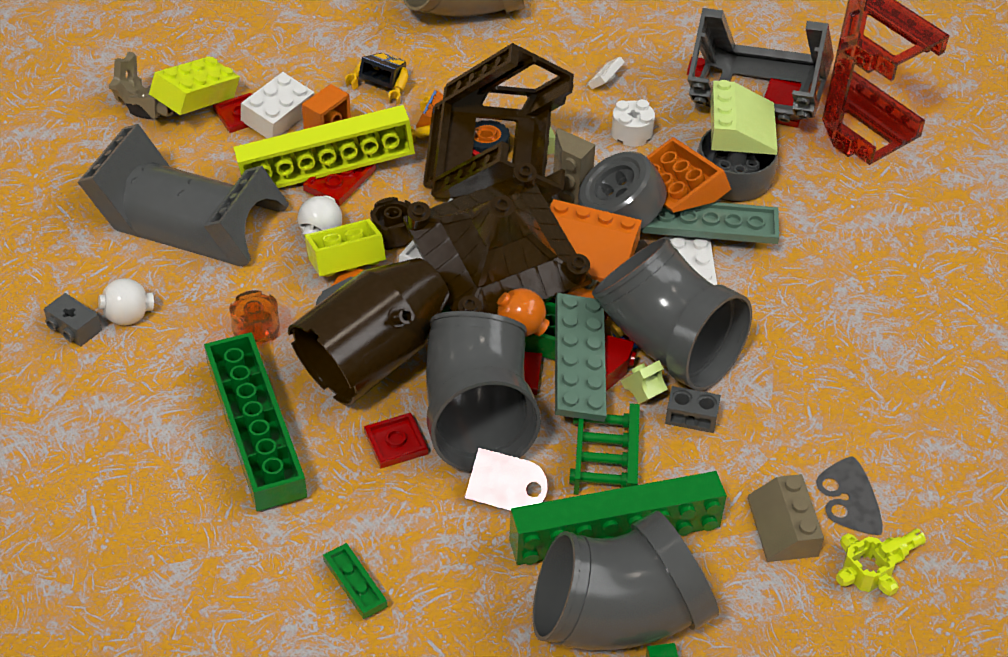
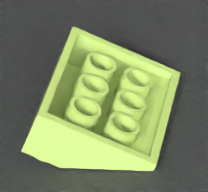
(741, 120)

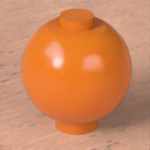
(526, 308)

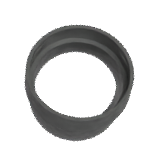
(677, 314)
(478, 387)
(620, 588)

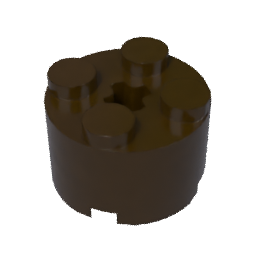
(388, 219)

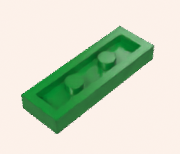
(355, 581)

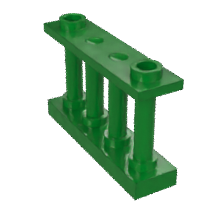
(627, 460)

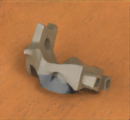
(131, 91)

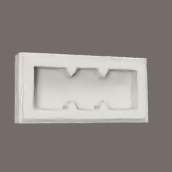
(606, 73)

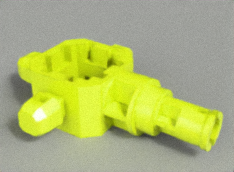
(886, 555)

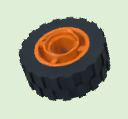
(489, 134)

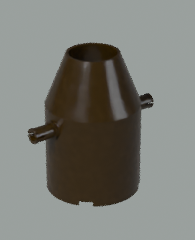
(369, 327)

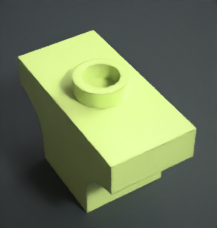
(645, 381)

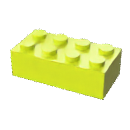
(194, 85)

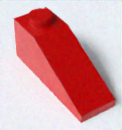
(618, 358)

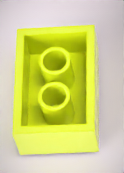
(345, 247)

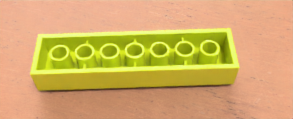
(330, 147)

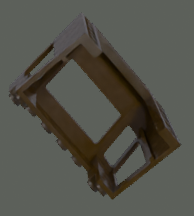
(449, 159)

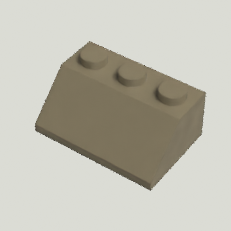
(577, 160)
(786, 519)

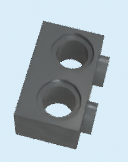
(692, 409)

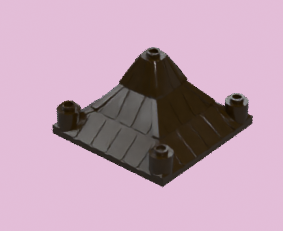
(497, 244)

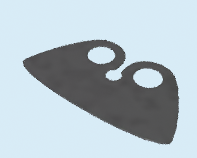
(862, 504)

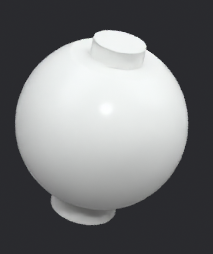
(318, 214)
(125, 301)

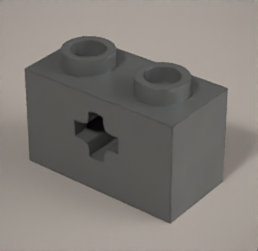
(72, 319)

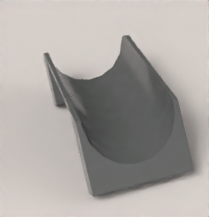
(173, 206)

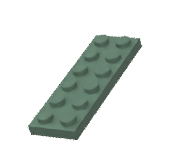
(720, 222)
(580, 358)

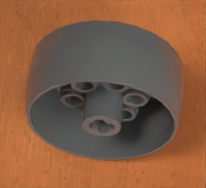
(756, 175)
(638, 198)

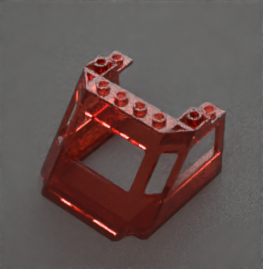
(861, 98)

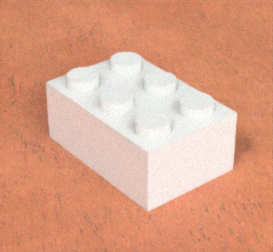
(275, 106)

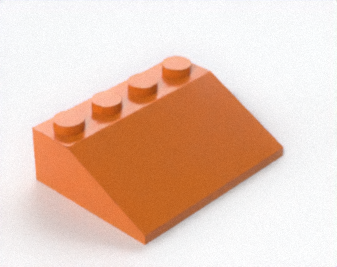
(688, 176)
(598, 235)

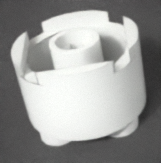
(633, 122)

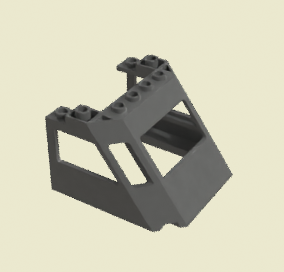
(721, 52)

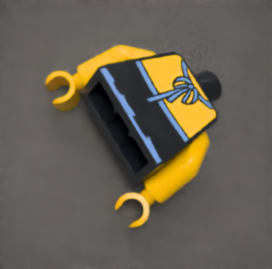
(382, 70)

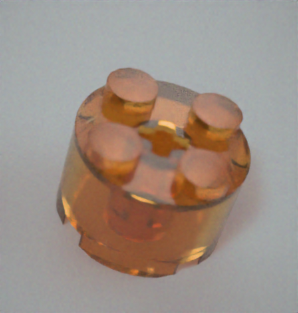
(255, 314)

